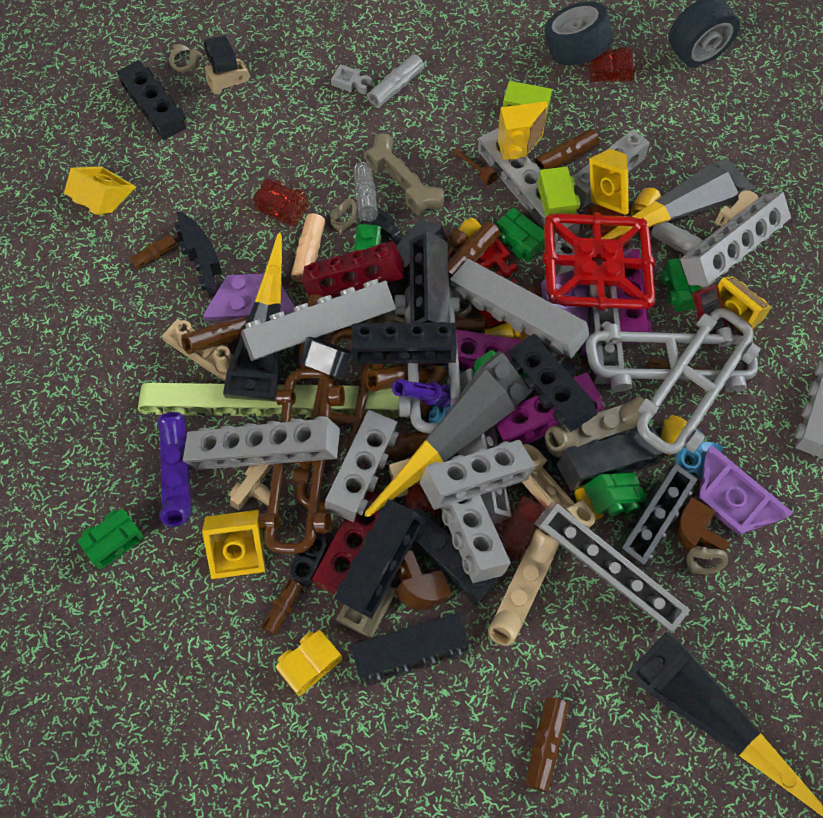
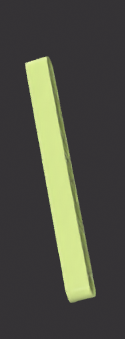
(209, 399)

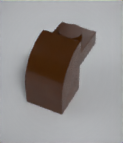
(692, 529)
(420, 590)

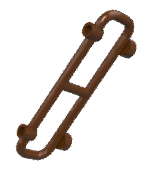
(302, 475)
(317, 520)

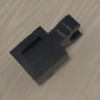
(386, 223)

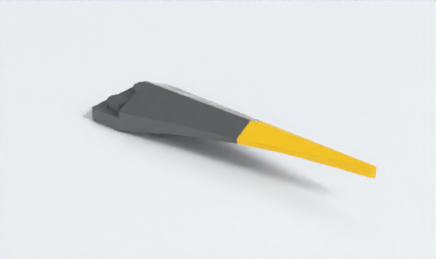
(707, 189)
(482, 404)

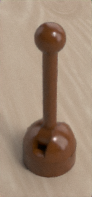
(485, 173)
(456, 239)

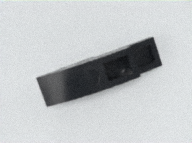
(199, 250)

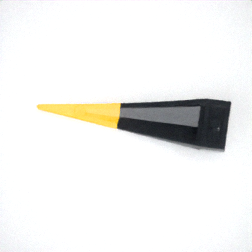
(259, 377)
(686, 687)

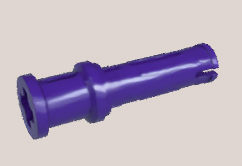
(430, 393)

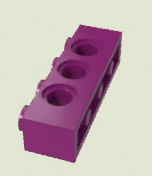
(640, 323)
(479, 345)
(537, 419)

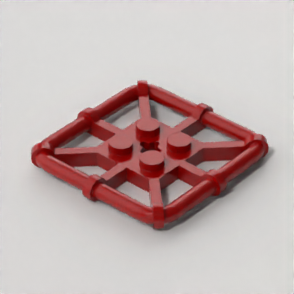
(588, 272)

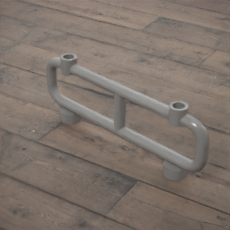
(621, 377)
(411, 407)
(689, 436)

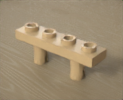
(213, 359)
(252, 486)

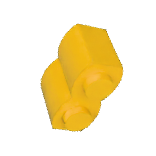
(308, 662)

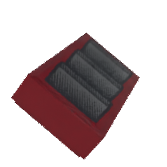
(706, 301)

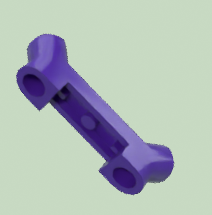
(174, 471)

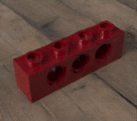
(353, 270)
(327, 575)

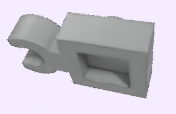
(349, 78)

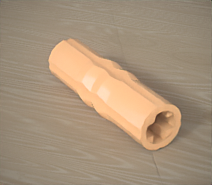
(308, 245)

